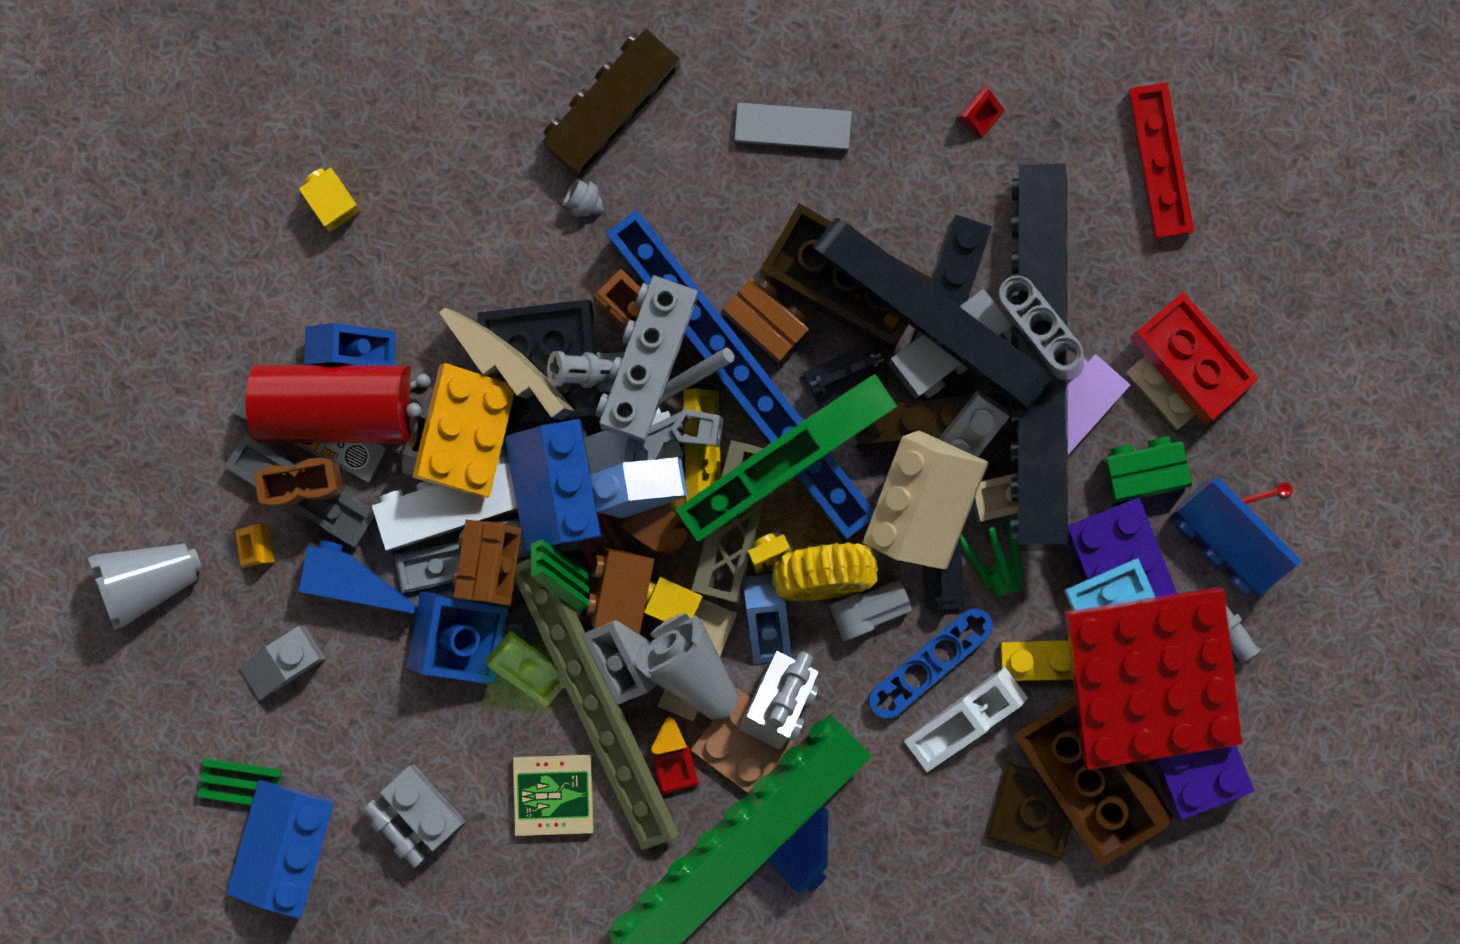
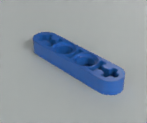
(926, 658)

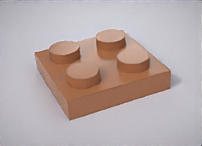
(735, 752)

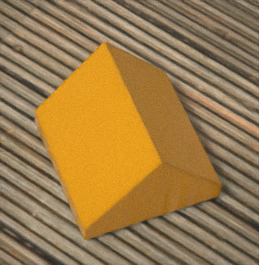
(255, 545)
(669, 737)

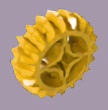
(824, 572)

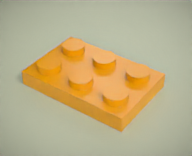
(464, 431)

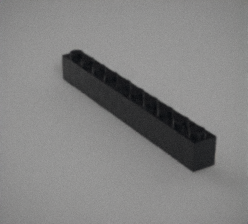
(1044, 427)

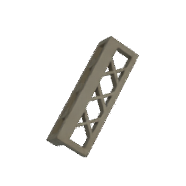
(715, 545)

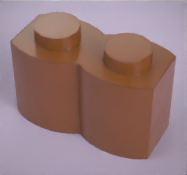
(309, 479)

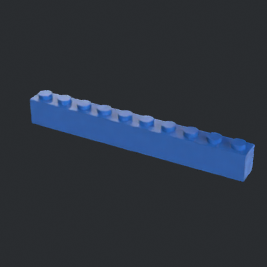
(743, 377)

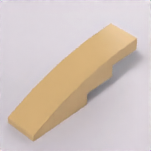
(497, 356)

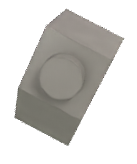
(614, 652)
(282, 661)

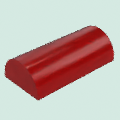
(328, 403)

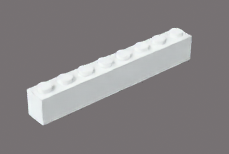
(441, 510)

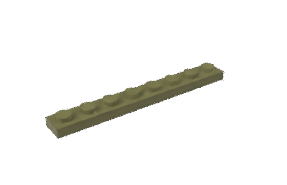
(598, 712)

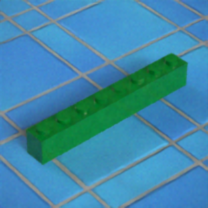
(743, 838)

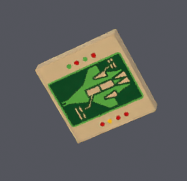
(553, 795)

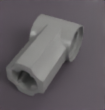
(862, 612)

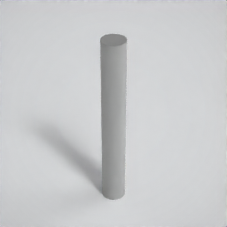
(697, 373)

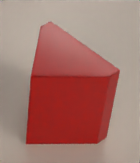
(981, 112)

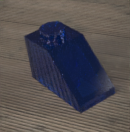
(804, 854)

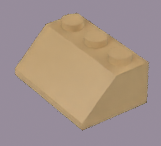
(925, 501)

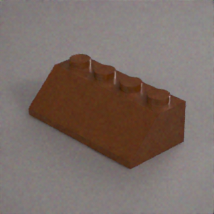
(1107, 805)

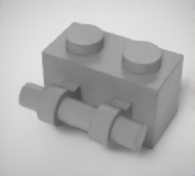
(780, 698)
(421, 807)

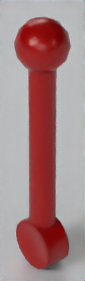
(1283, 490)

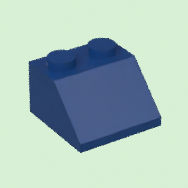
(455, 637)

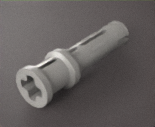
(587, 372)

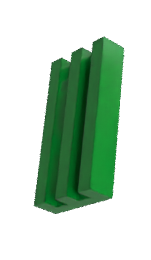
(559, 575)
(207, 778)

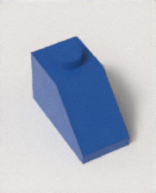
(348, 345)

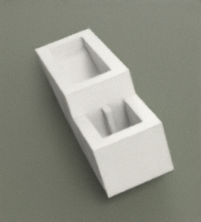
(966, 719)

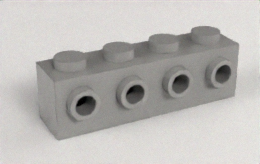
(648, 359)

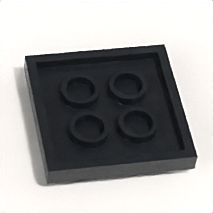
(536, 334)

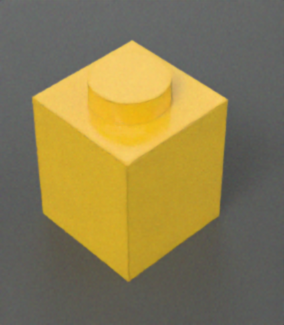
(329, 198)
(669, 599)

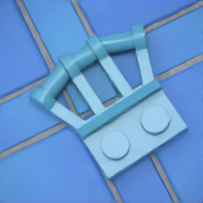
(1111, 587)

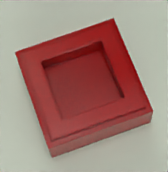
(675, 770)

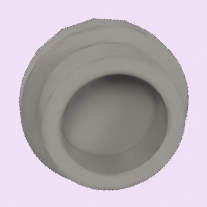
(583, 199)

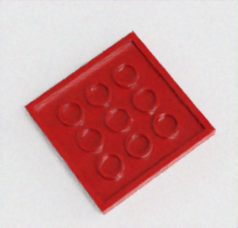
(1153, 678)

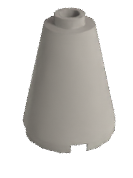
(142, 578)
(688, 666)

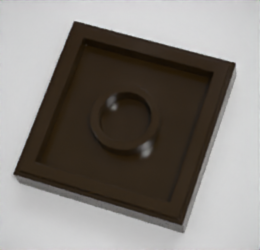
(1029, 814)

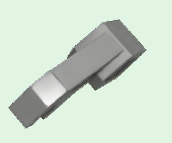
(670, 430)

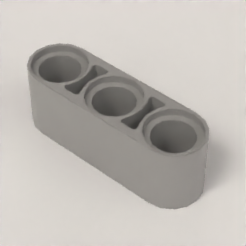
(1036, 310)

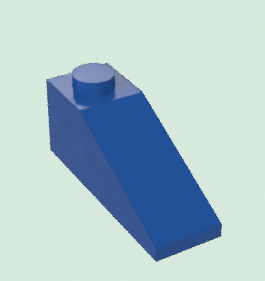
(343, 577)

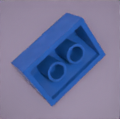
(553, 484)
(1234, 537)
(280, 848)

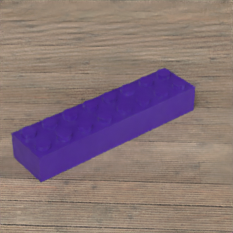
(1106, 541)

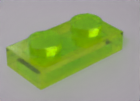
(526, 669)

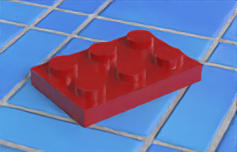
(1194, 358)

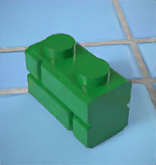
(1146, 471)

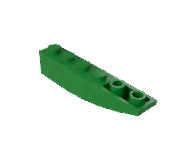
(785, 458)

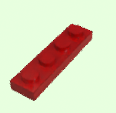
(1160, 161)

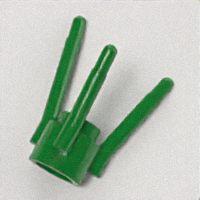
(1003, 575)

